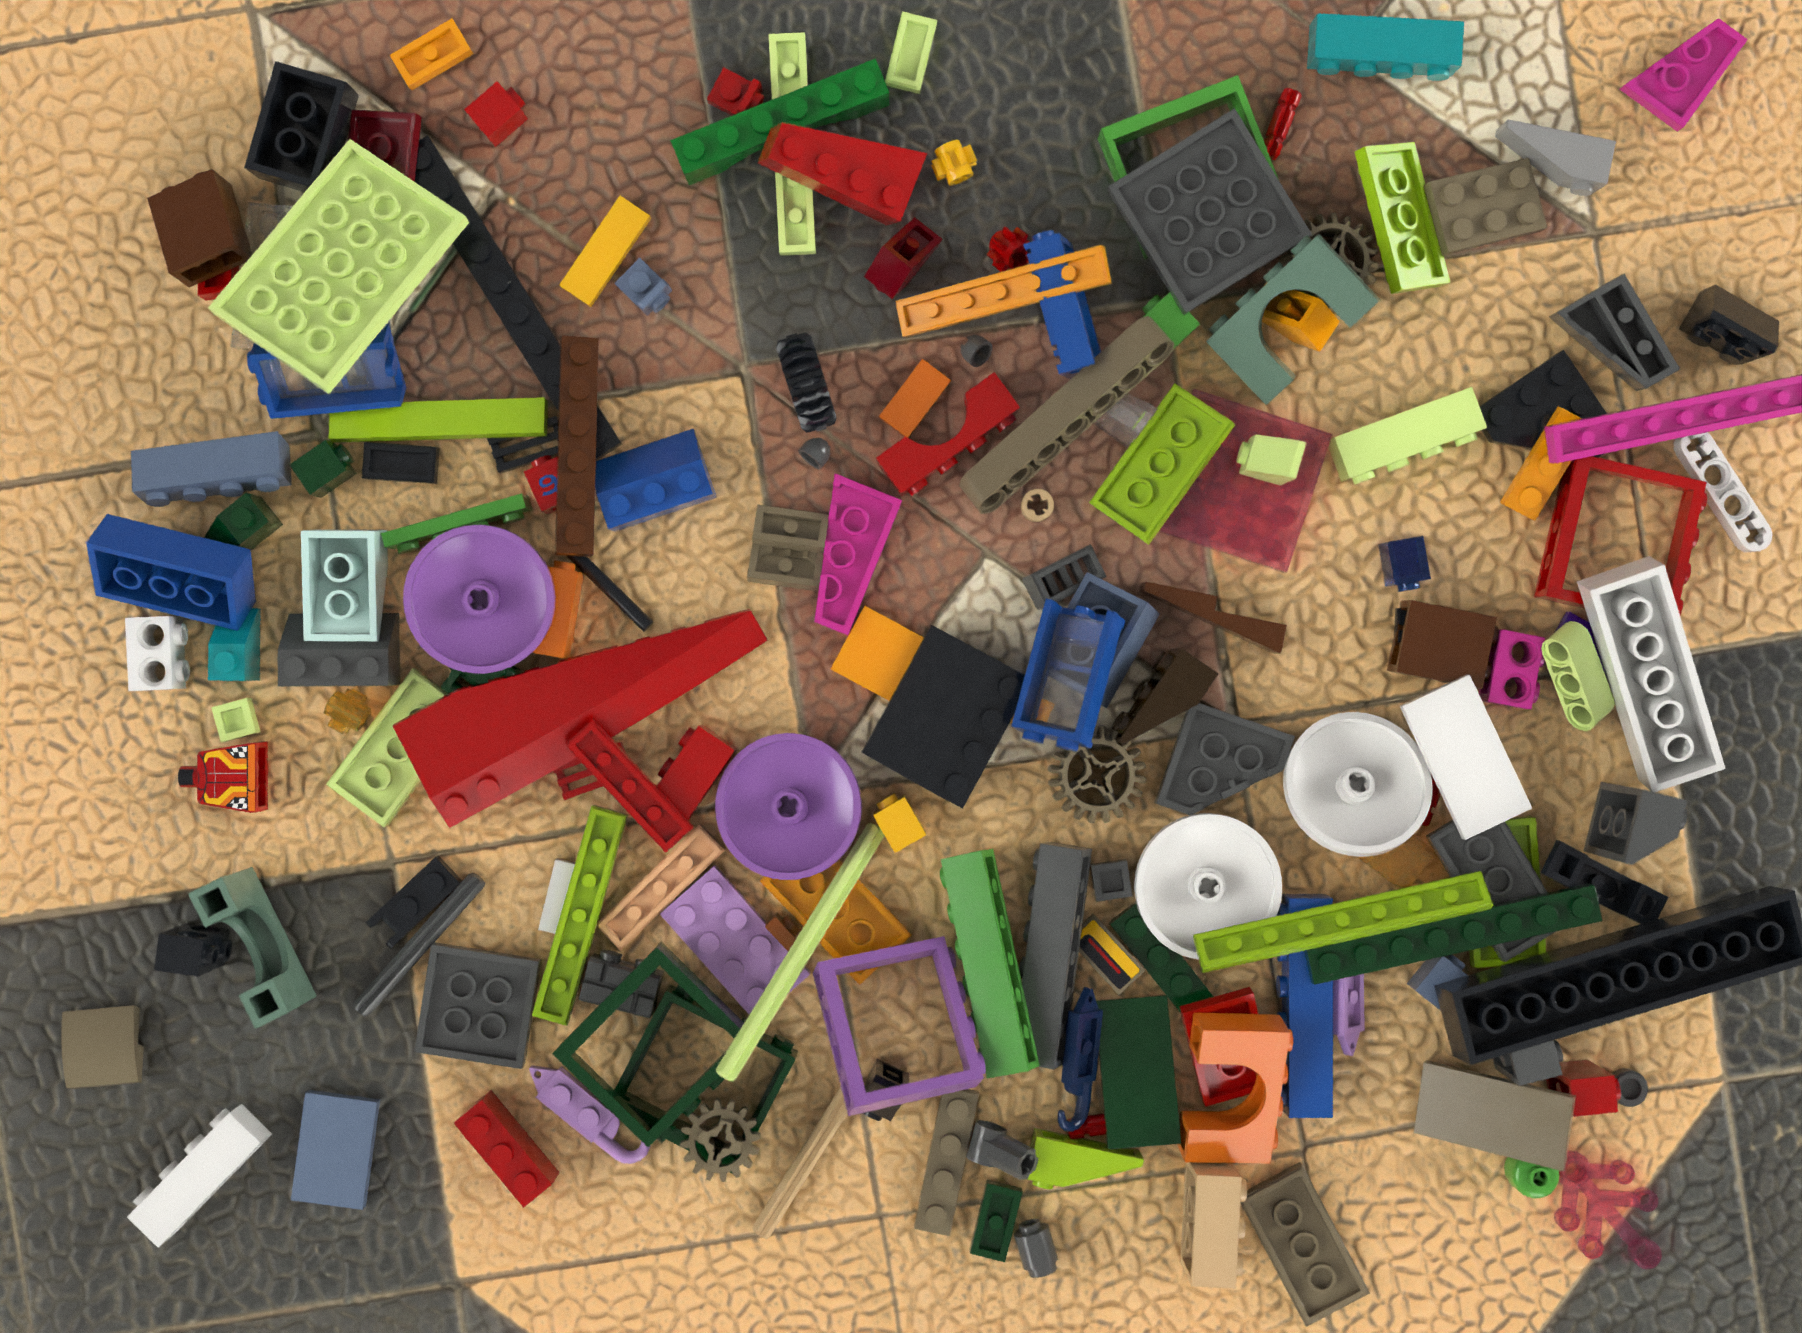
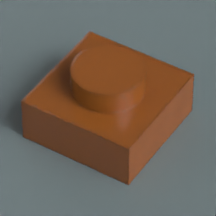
(783, 929)

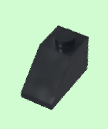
(882, 1077)

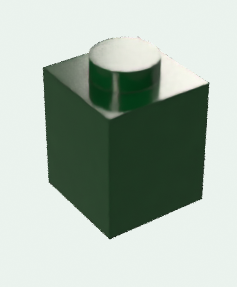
(324, 468)

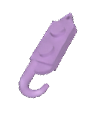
(1348, 1011)
(582, 1111)

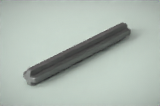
(418, 944)

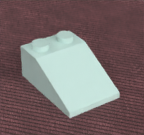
(343, 584)

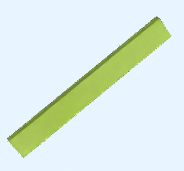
(1342, 921)

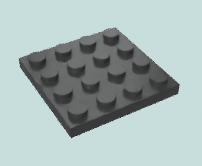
(1208, 211)

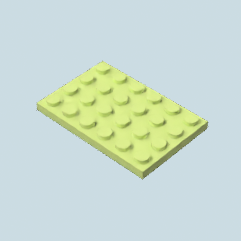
(339, 266)

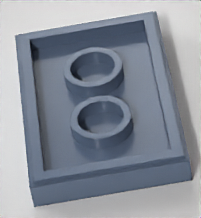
(335, 1149)

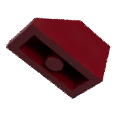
(902, 258)

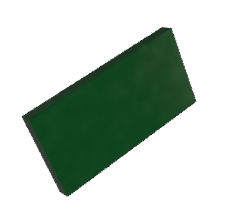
(1138, 1073)

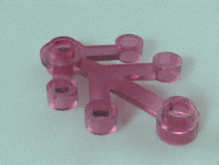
(1602, 1203)

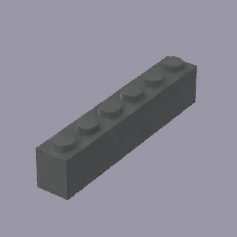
(1053, 944)

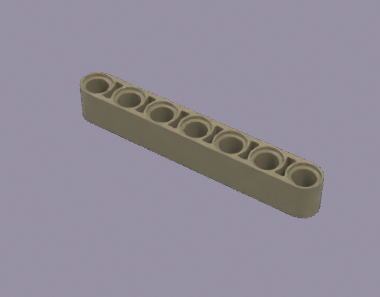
(1066, 415)

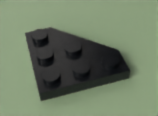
(1524, 408)

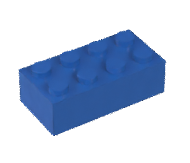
(171, 572)

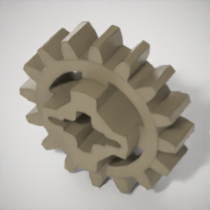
(737, 1146)

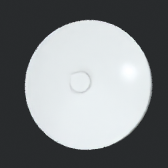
(1357, 784)
(1205, 877)

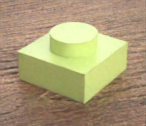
(235, 719)

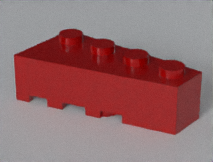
(847, 169)

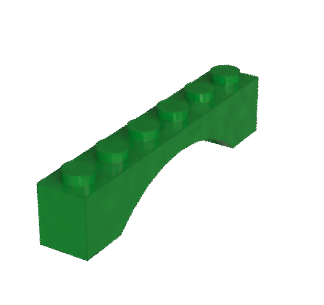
(818, 104)

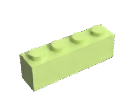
(1407, 434)

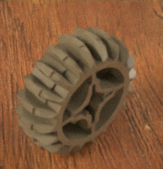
(1342, 236)
(1080, 783)

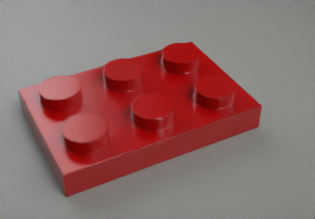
(1221, 1081)

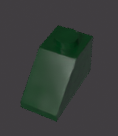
(244, 522)

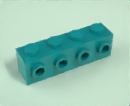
(1385, 46)

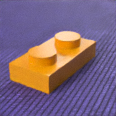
(431, 54)

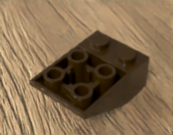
(1173, 689)

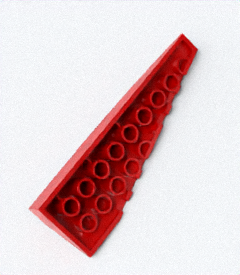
(515, 728)

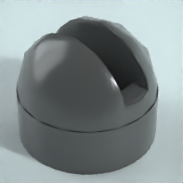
(976, 350)
(815, 452)

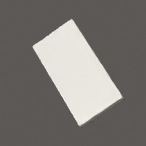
(1465, 757)

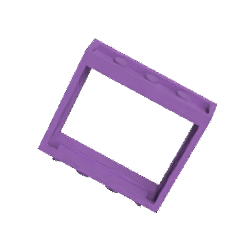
(841, 1041)

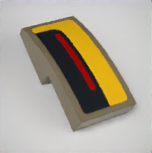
(1108, 955)

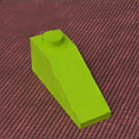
(1075, 1161)

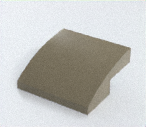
(787, 547)
(101, 1047)

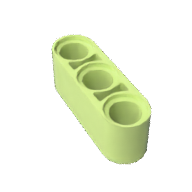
(1578, 675)

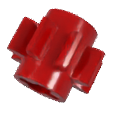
(1008, 249)

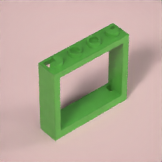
(1225, 92)

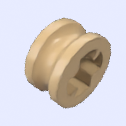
(1043, 496)

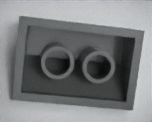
(339, 661)
(1633, 822)

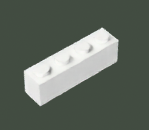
(199, 1175)

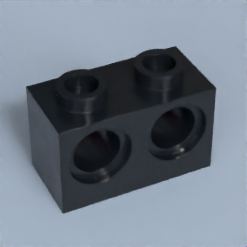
(192, 949)

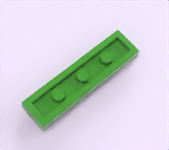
(408, 537)

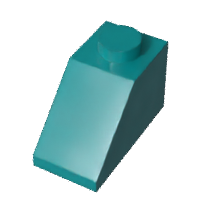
(235, 653)

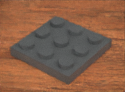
(477, 1005)

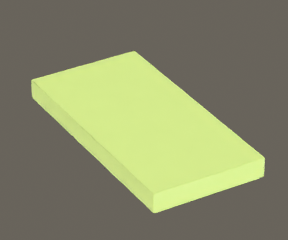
(378, 770)

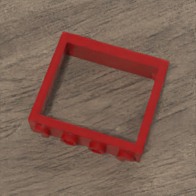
(1566, 517)

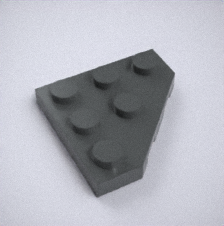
(1218, 758)

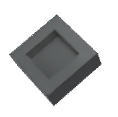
(1111, 880)

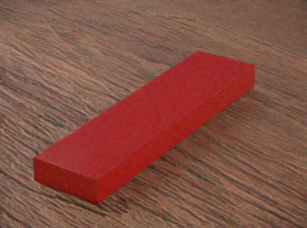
(629, 785)

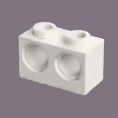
(146, 654)

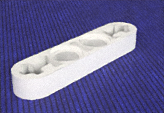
(1717, 494)

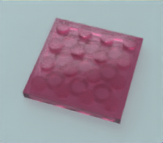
(1241, 512)

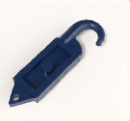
(1081, 1056)

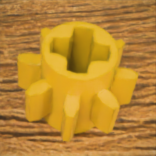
(954, 162)

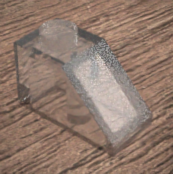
(1126, 419)

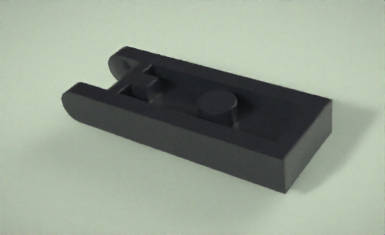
(416, 899)

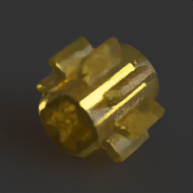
(347, 711)

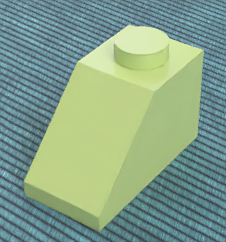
(1270, 458)

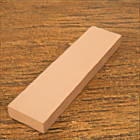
(660, 887)

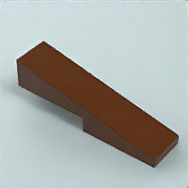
(1202, 606)

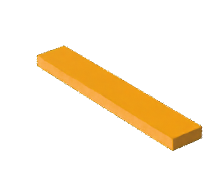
(999, 292)

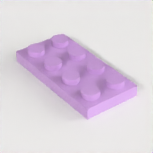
(728, 937)

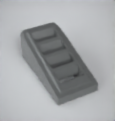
(1037, 589)

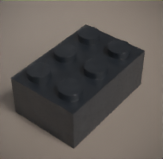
(299, 126)

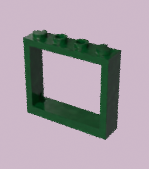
(777, 1046)
(690, 1100)

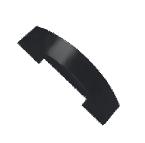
(1613, 889)

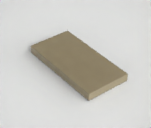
(1495, 1115)
(1303, 1244)

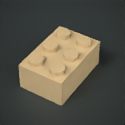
(1212, 1224)

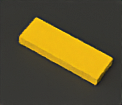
(605, 251)

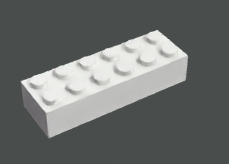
(1651, 674)

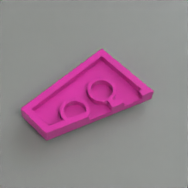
(1685, 76)

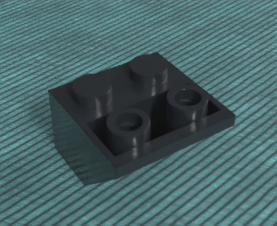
(1730, 326)

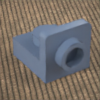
(644, 288)

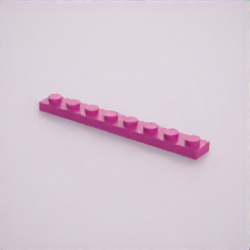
(1673, 419)

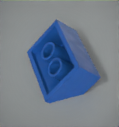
(652, 481)

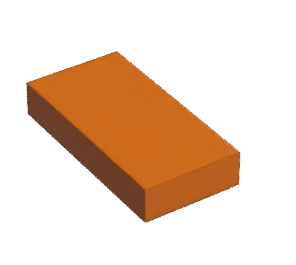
(914, 399)

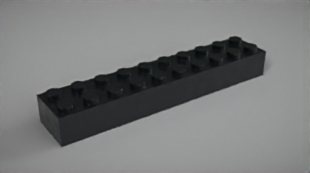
(1621, 974)

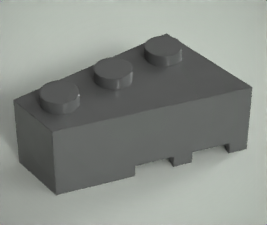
(1619, 333)

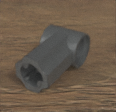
(995, 1149)

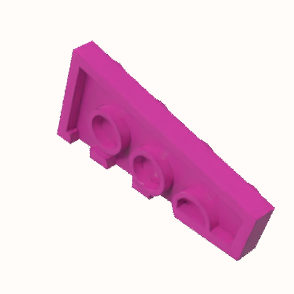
(854, 541)

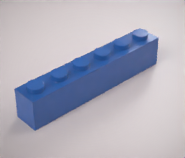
(1309, 1015)

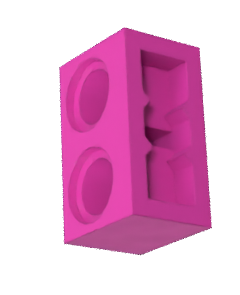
(1522, 672)

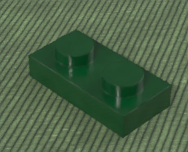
(995, 1220)

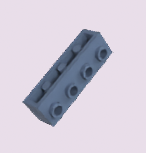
(211, 468)

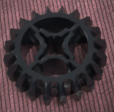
(806, 382)

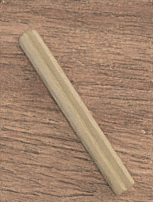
(801, 1167)

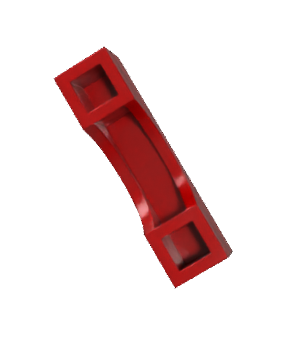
(987, 408)

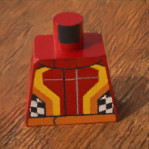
(230, 777)

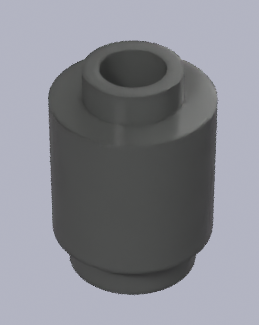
(1036, 1248)

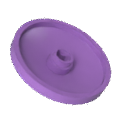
(479, 598)
(788, 806)

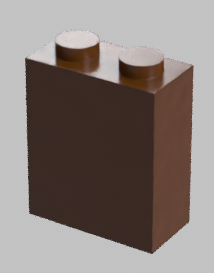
(200, 228)
(1443, 643)

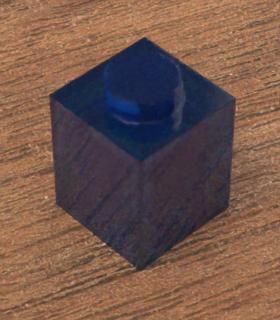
(1404, 563)

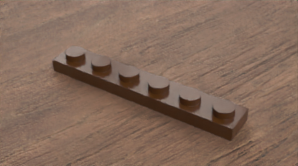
(576, 446)

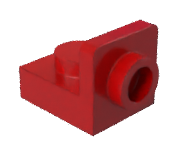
(734, 93)

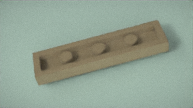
(946, 1161)

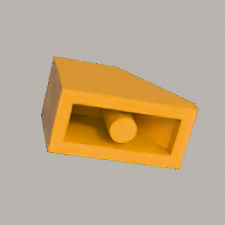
(1301, 318)

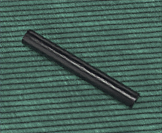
(612, 591)

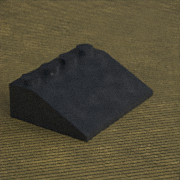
(946, 716)

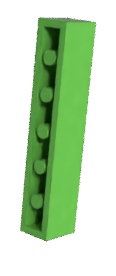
(989, 963)

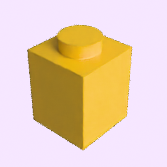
(898, 822)

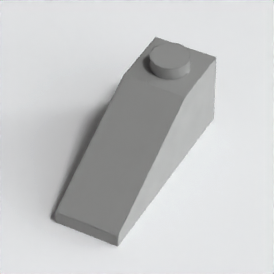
(1561, 155)

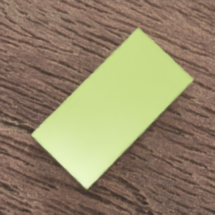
(911, 52)

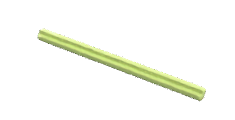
(800, 953)

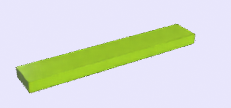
(443, 420)
(580, 915)

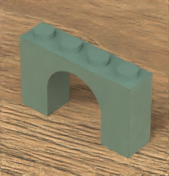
(1312, 269)
(244, 906)

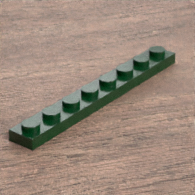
(1499, 925)

